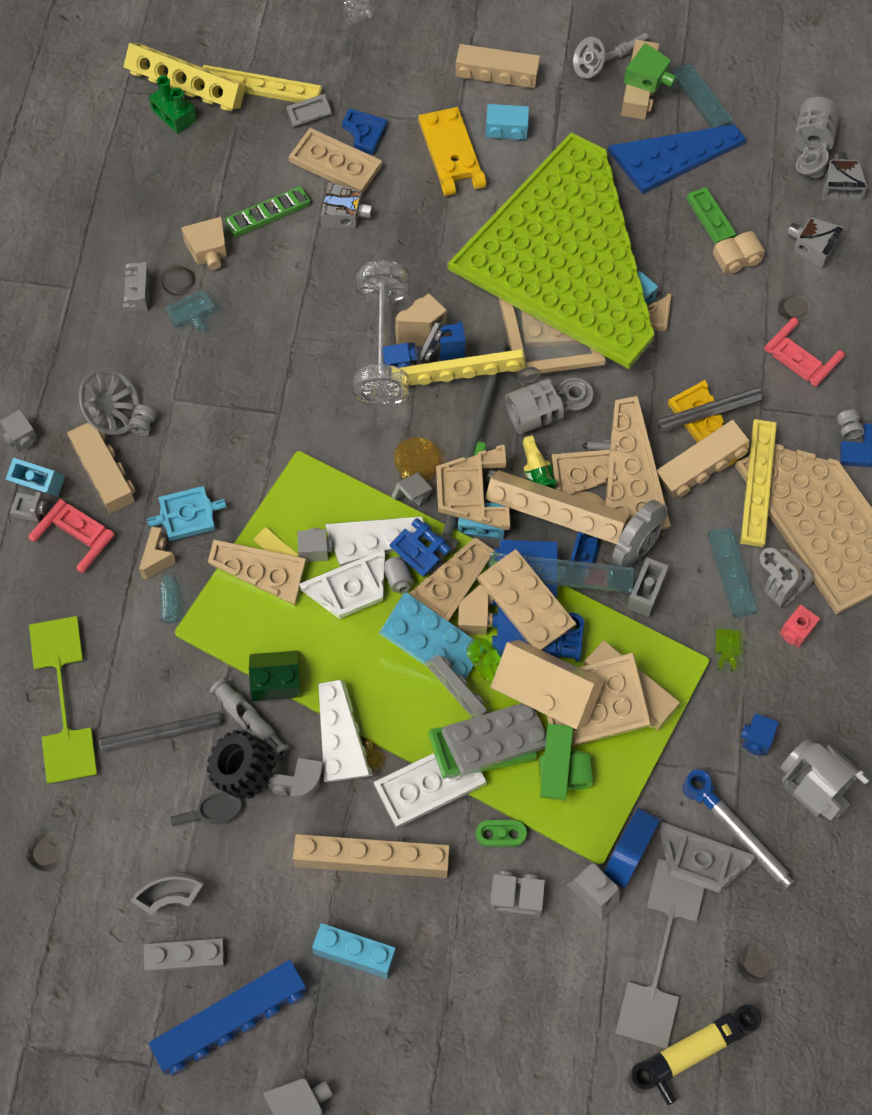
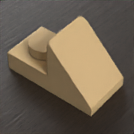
(154, 556)

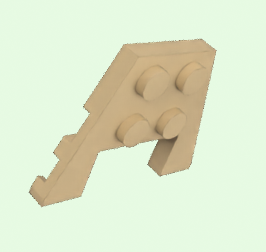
(462, 488)

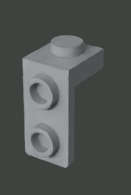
(428, 352)

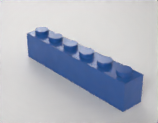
(228, 1017)

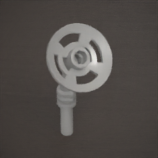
(594, 59)

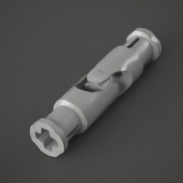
(235, 702)

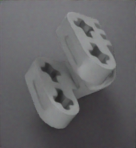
(786, 575)

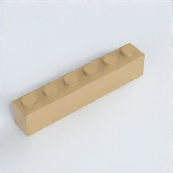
(556, 506)
(371, 856)

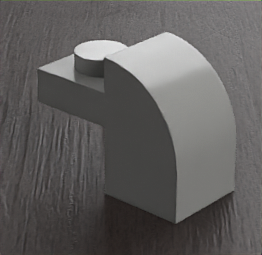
(303, 784)

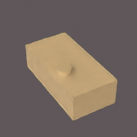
(547, 684)

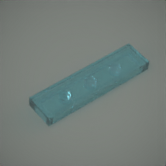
(702, 96)
(732, 572)

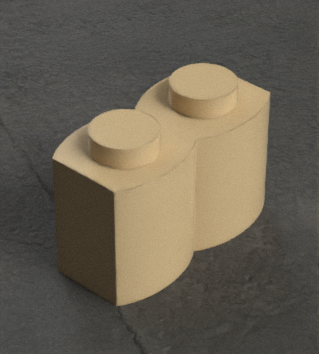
(738, 252)

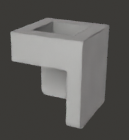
(414, 488)

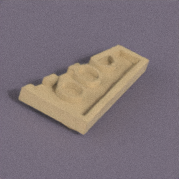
(264, 569)
(453, 579)

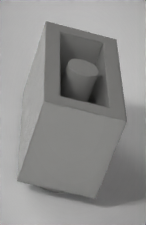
(647, 587)

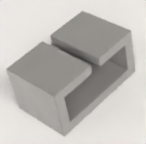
(517, 894)

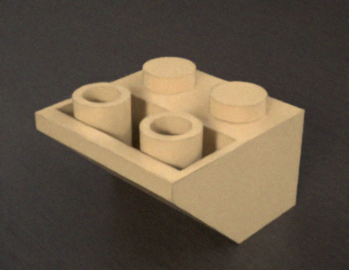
(418, 320)

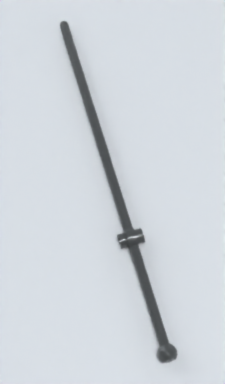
(474, 439)

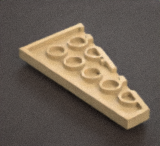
(631, 468)

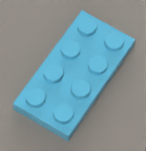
(427, 634)

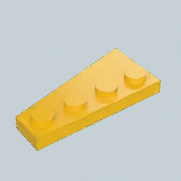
(692, 398)

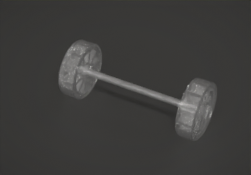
(382, 284)

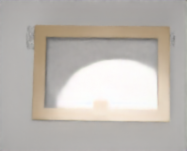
(543, 346)

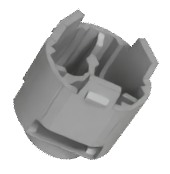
(819, 777)

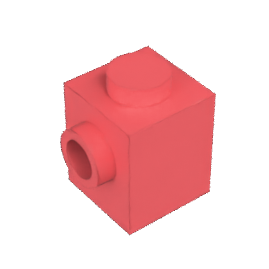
(799, 626)

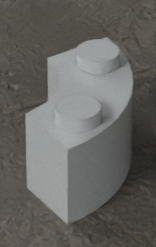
(166, 890)

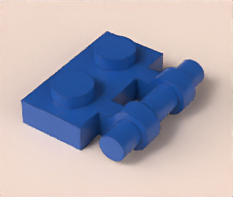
(414, 552)

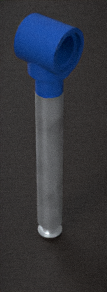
(734, 825)

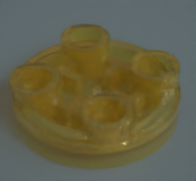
(416, 456)

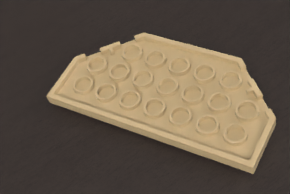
(822, 523)

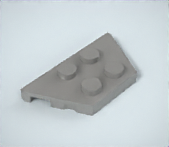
(702, 859)

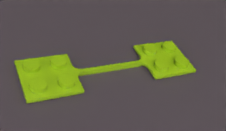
(70, 752)

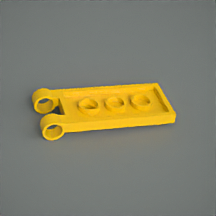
(449, 140)

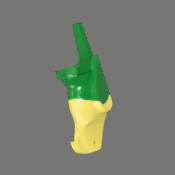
(537, 468)

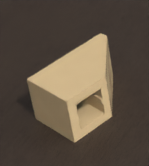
(473, 612)

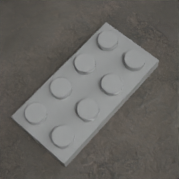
(495, 737)

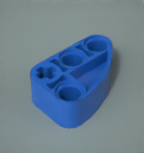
(631, 847)

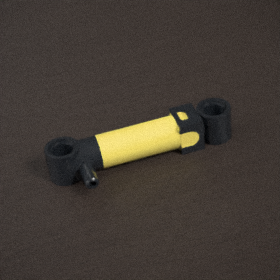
(693, 1050)

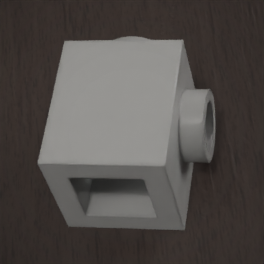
(18, 431)
(314, 545)

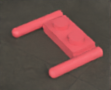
(797, 358)
(78, 526)

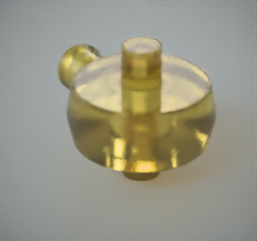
(373, 756)

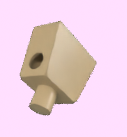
(206, 242)

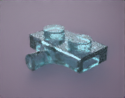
(190, 310)

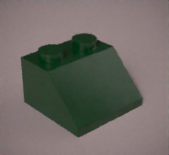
(274, 676)

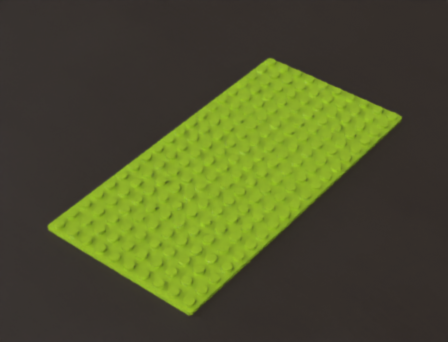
(399, 696)

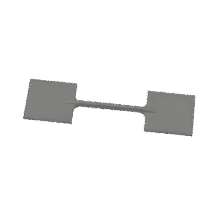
(646, 1011)

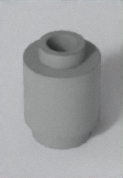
(398, 575)

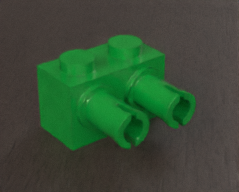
(171, 106)

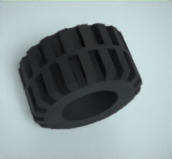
(254, 771)

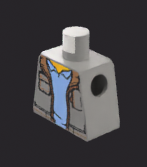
(343, 207)

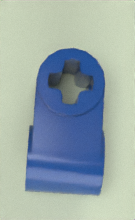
(571, 642)

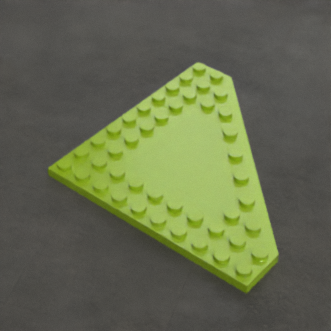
(565, 254)

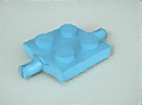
(186, 513)

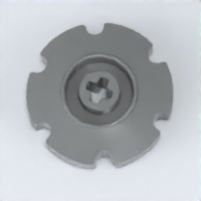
(640, 534)

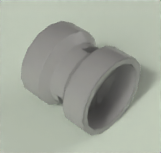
(142, 419)
(850, 424)

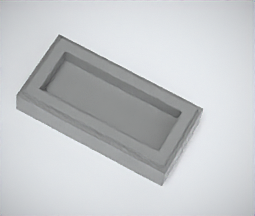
(309, 110)

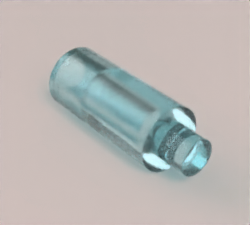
(168, 600)

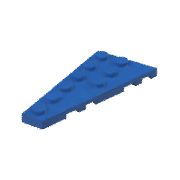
(667, 157)

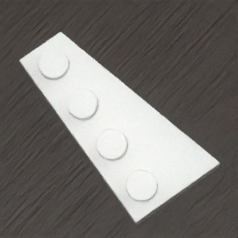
(341, 746)

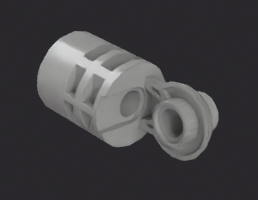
(815, 135)
(542, 404)

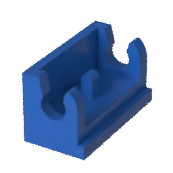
(454, 345)
(585, 548)

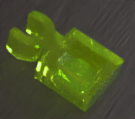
(727, 645)

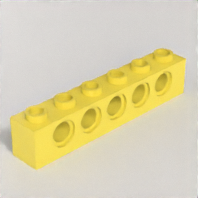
(232, 89)

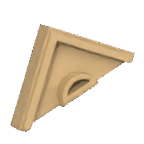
(659, 313)

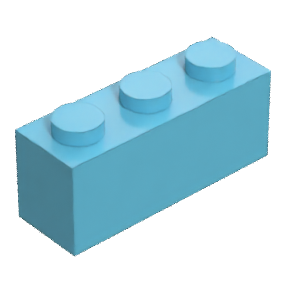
(354, 950)

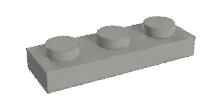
(456, 685)
(183, 955)

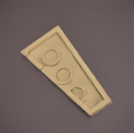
(580, 470)

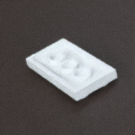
(421, 790)

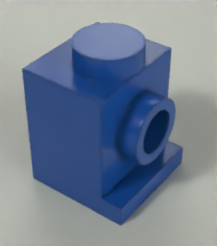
(400, 354)

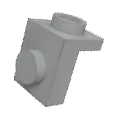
(29, 506)

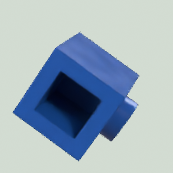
(759, 734)

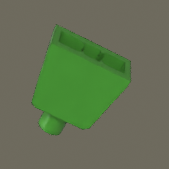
(649, 70)

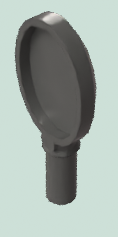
(213, 810)

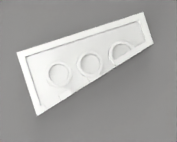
(359, 539)

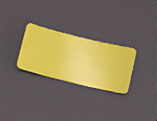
(272, 543)

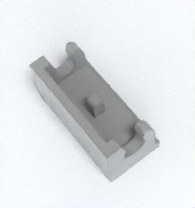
(136, 287)

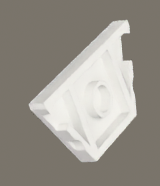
(349, 586)

